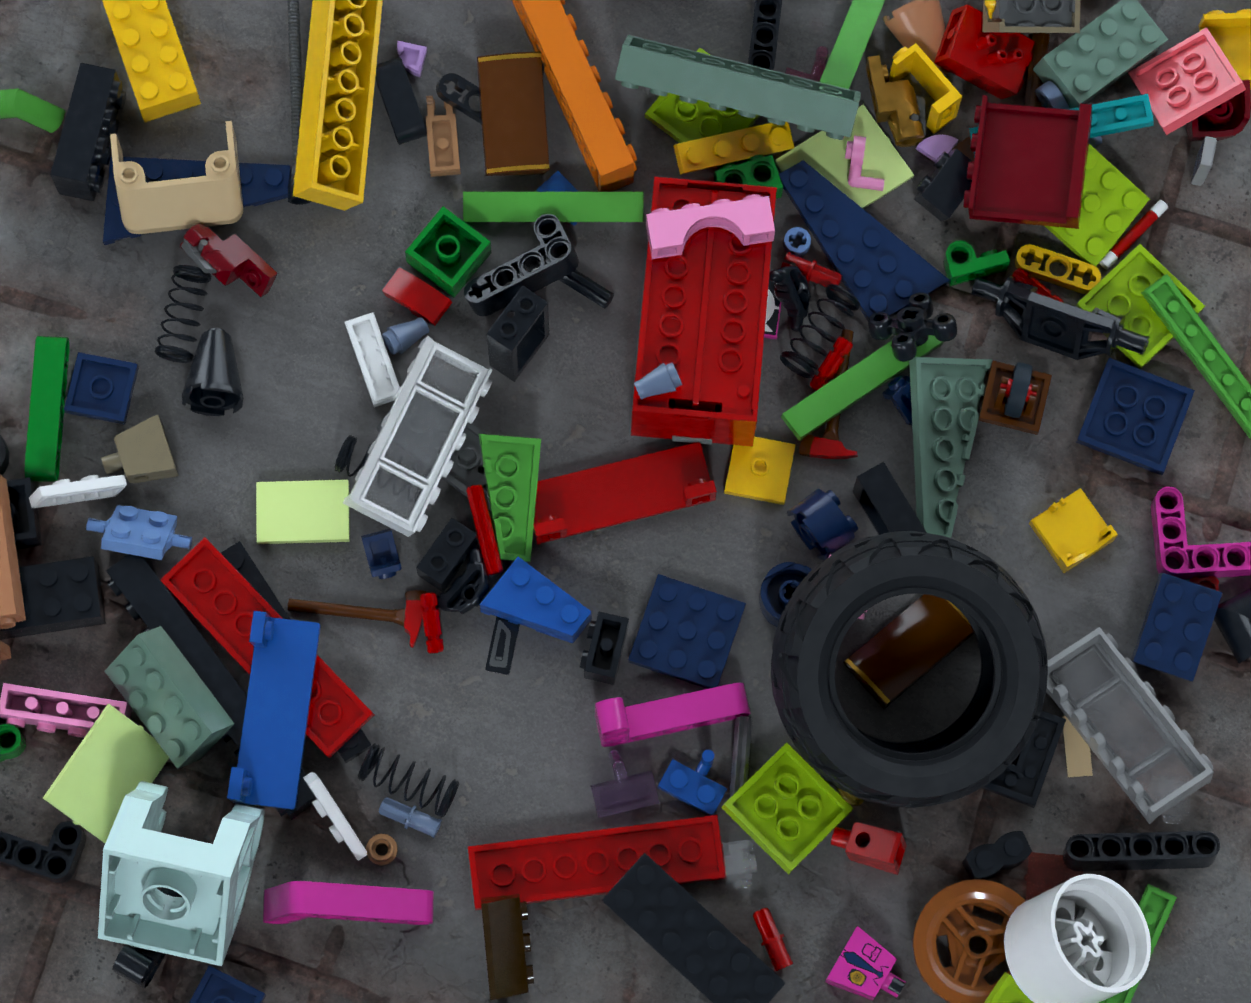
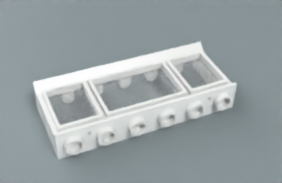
(419, 438)

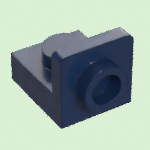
(900, 394)

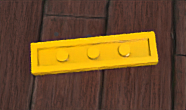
(732, 147)

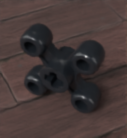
(912, 326)

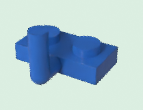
(693, 786)

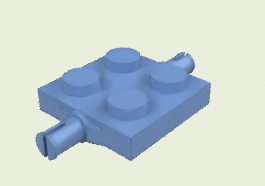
(139, 532)

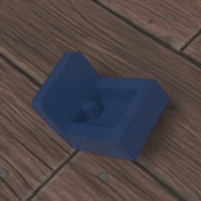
(381, 554)

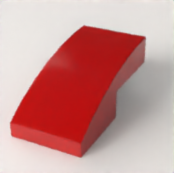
(417, 296)

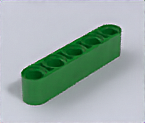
(47, 408)

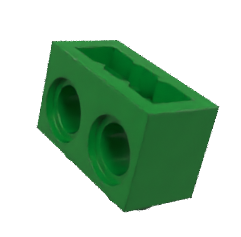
(745, 173)

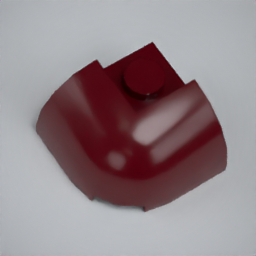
(1224, 120)

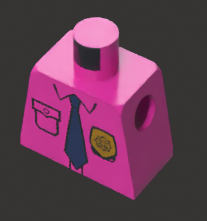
(865, 968)

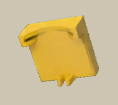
(1072, 530)

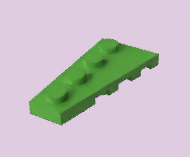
(511, 482)

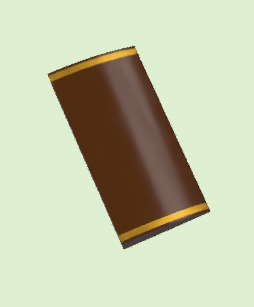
(513, 114)
(909, 648)

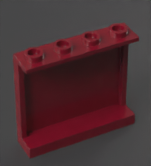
(1028, 164)

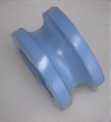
(792, 234)

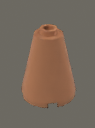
(921, 24)

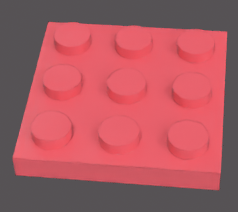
(1187, 81)

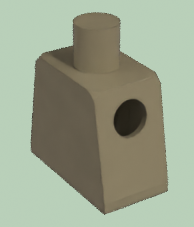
(142, 453)

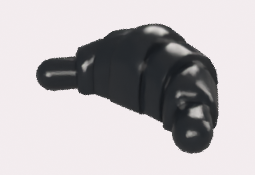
(793, 292)
(468, 588)

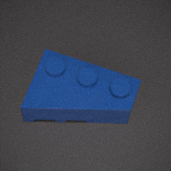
(536, 602)

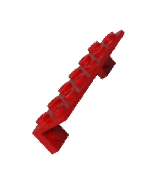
(622, 492)

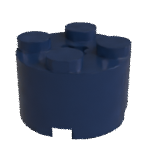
(822, 523)
(777, 582)

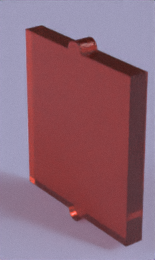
(1045, 873)

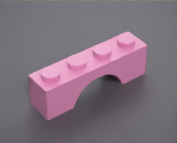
(746, 218)

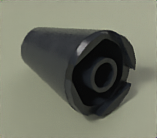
(213, 376)

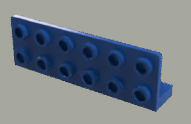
(275, 712)

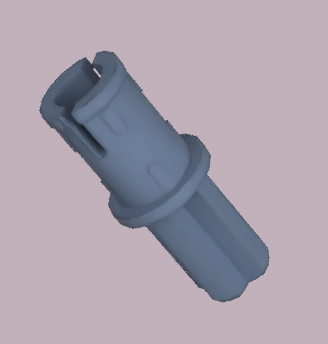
(410, 817)

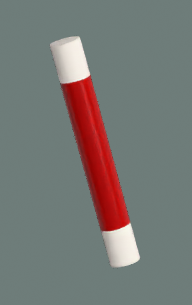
(1133, 234)

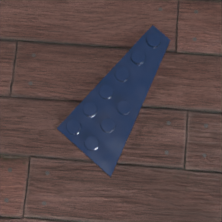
(258, 183)
(867, 255)

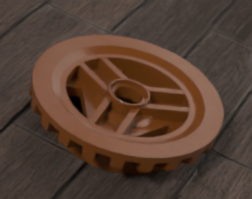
(951, 916)

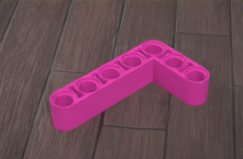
(1186, 553)
(668, 715)
(346, 902)

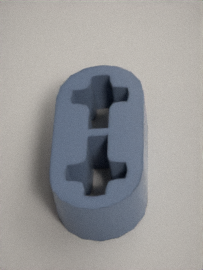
(1051, 96)

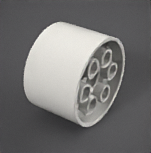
(1103, 947)

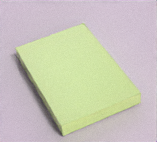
(302, 512)

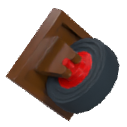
(1015, 397)

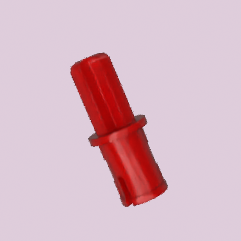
(813, 271)
(772, 939)

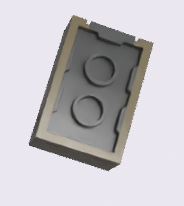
(1031, 16)

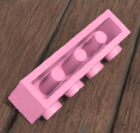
(53, 709)

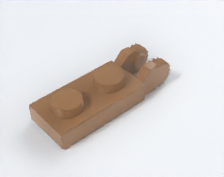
(442, 141)

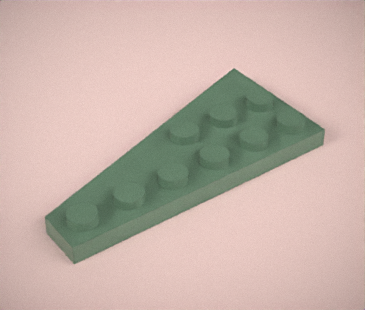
(944, 428)

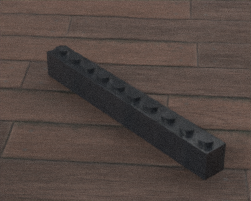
(156, 608)

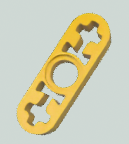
(1068, 262)

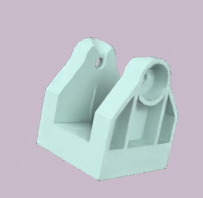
(206, 875)

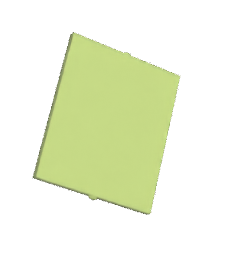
(829, 160)
(104, 770)

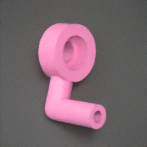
(855, 152)

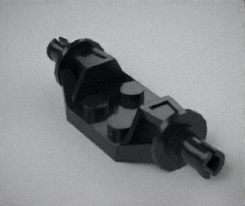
(1058, 324)

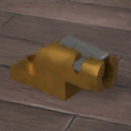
(896, 104)

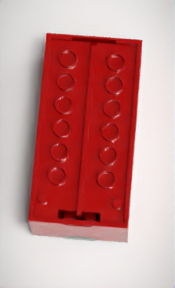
(706, 319)

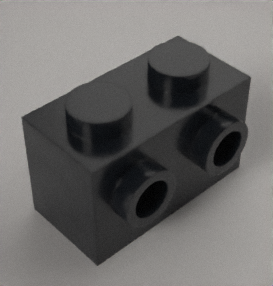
(946, 186)
(606, 647)

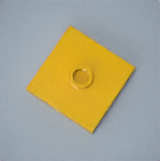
(760, 470)

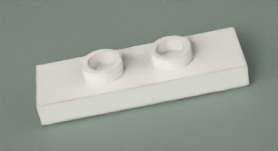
(373, 358)
(84, 490)
(326, 806)

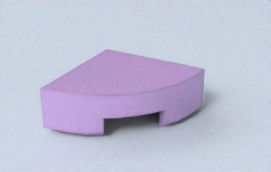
(412, 57)
(935, 145)

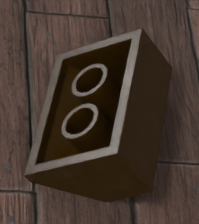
(506, 945)

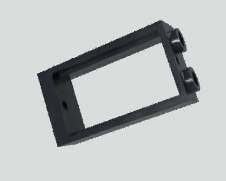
(517, 339)
(885, 502)

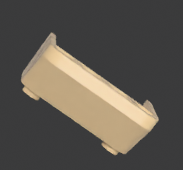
(183, 201)

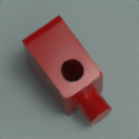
(883, 852)

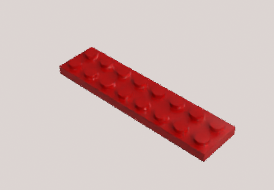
(225, 607)
(595, 860)

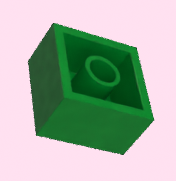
(448, 252)

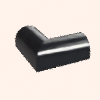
(1234, 623)

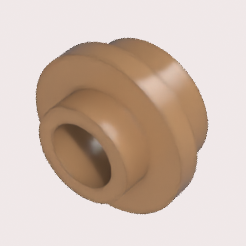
(377, 840)

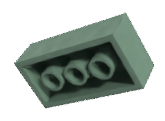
(1101, 52)
(169, 697)

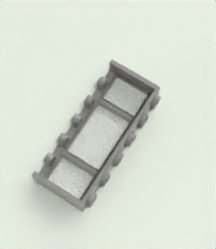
(1126, 724)

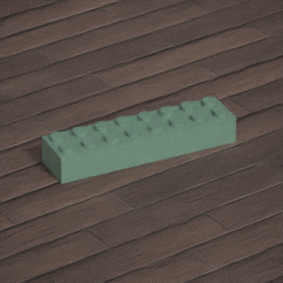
(738, 87)

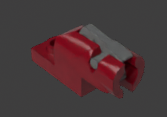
(228, 259)

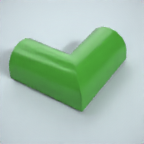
(31, 109)

